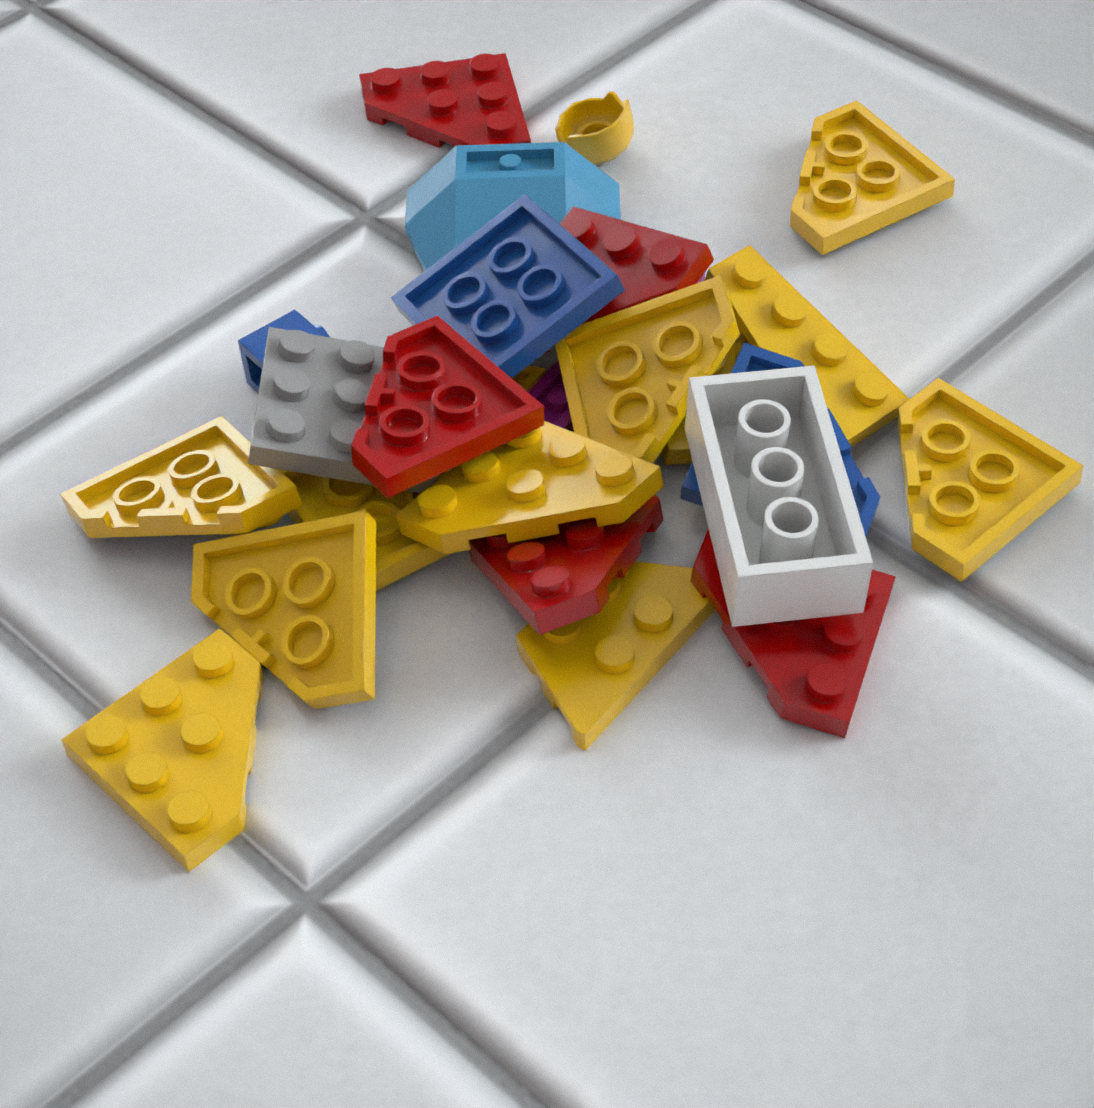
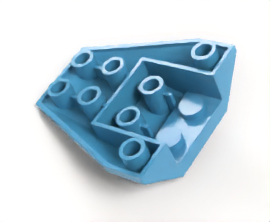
(483, 180)

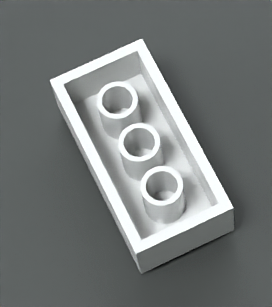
(776, 496)

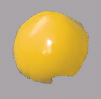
(597, 127)

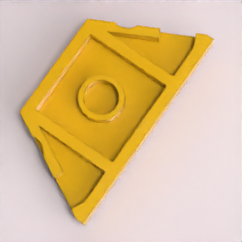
(609, 657)

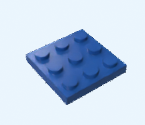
(513, 287)

